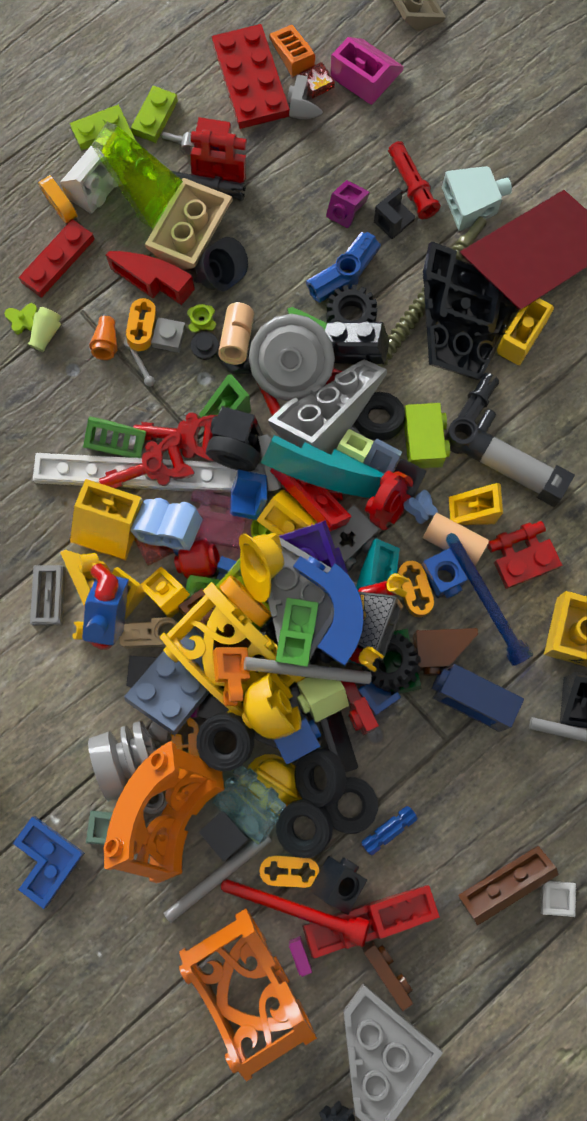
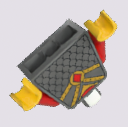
(380, 618)

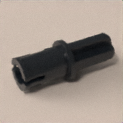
(479, 397)

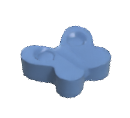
(421, 506)

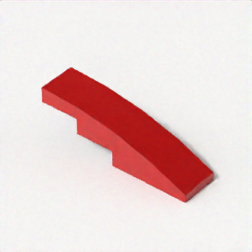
(386, 918)

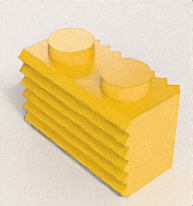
(524, 331)

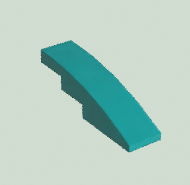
(319, 468)
(378, 565)

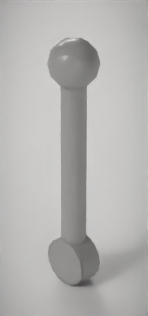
(149, 380)

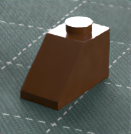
(441, 647)

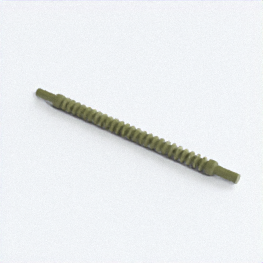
(418, 307)

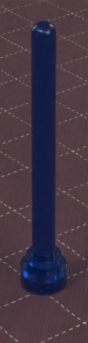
(517, 650)

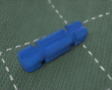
(389, 830)

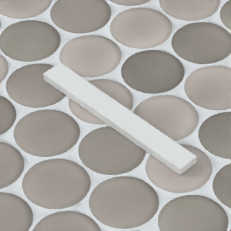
(74, 469)

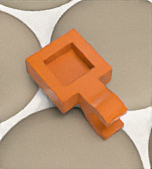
(230, 669)

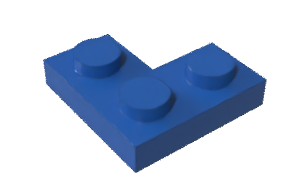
(55, 860)

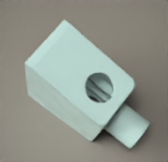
(473, 194)

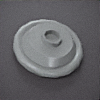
(291, 356)

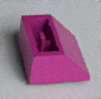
(363, 69)

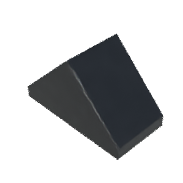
(574, 700)

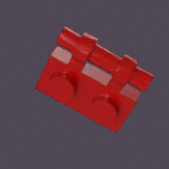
(217, 163)
(526, 563)

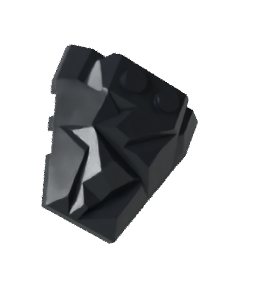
(461, 313)

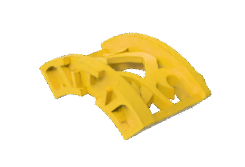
(224, 613)

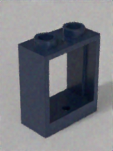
(477, 698)

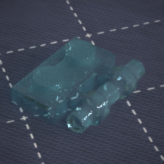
(245, 809)

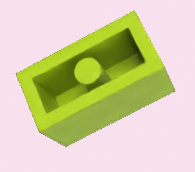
(425, 435)

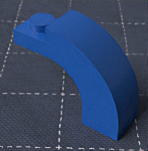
(347, 623)

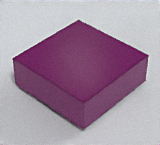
(300, 956)

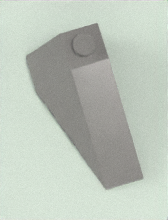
(330, 410)

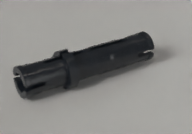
(217, 183)

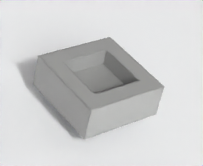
(168, 335)

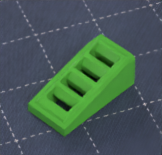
(112, 448)

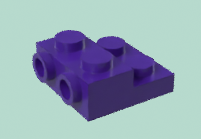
(316, 542)

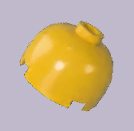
(269, 708)

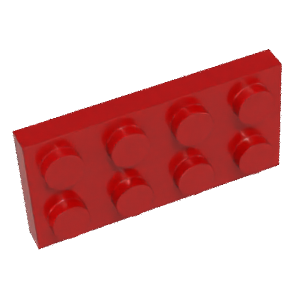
(250, 76)

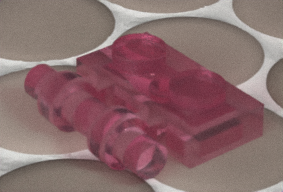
(218, 527)

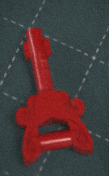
(189, 432)
(153, 464)

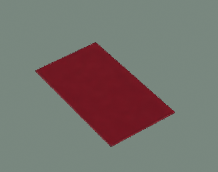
(534, 250)

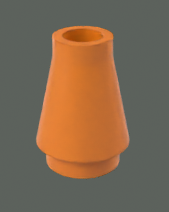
(104, 341)

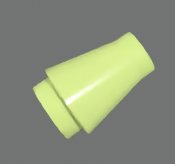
(44, 328)

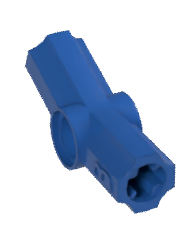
(355, 259)

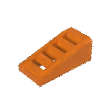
(293, 64)

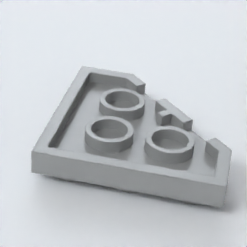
(293, 585)
(384, 1056)

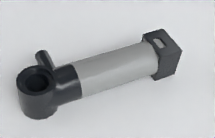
(511, 462)

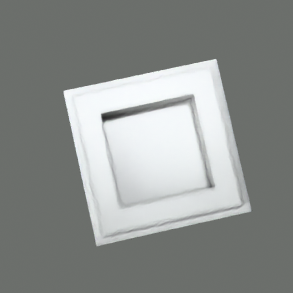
(558, 898)

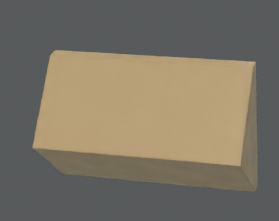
(188, 224)

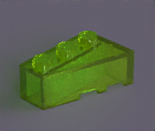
(138, 173)

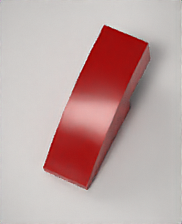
(152, 275)

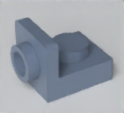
(382, 456)

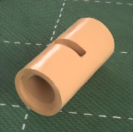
(236, 333)
(442, 526)

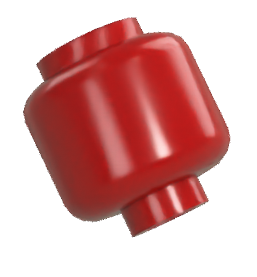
(199, 560)

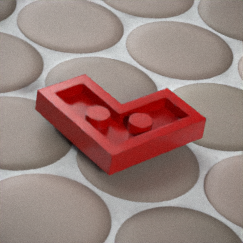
(360, 714)

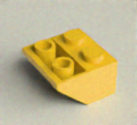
(104, 519)

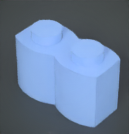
(167, 524)

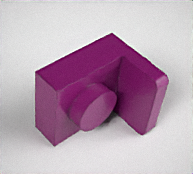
(346, 202)

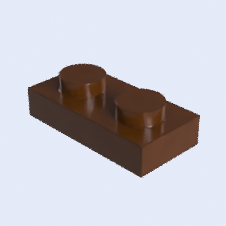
(397, 985)

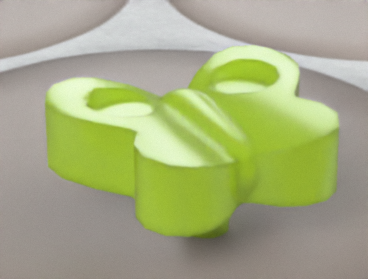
(21, 319)

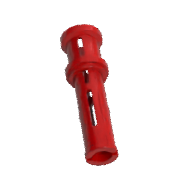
(418, 188)

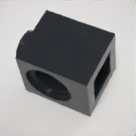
(338, 884)

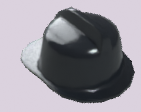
(222, 265)

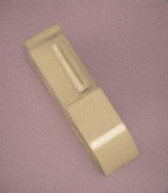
(144, 633)

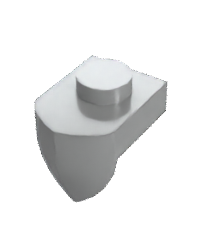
(299, 106)

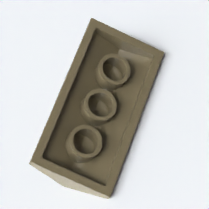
(420, 13)

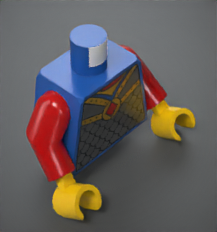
(103, 606)

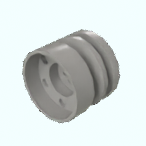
(117, 761)

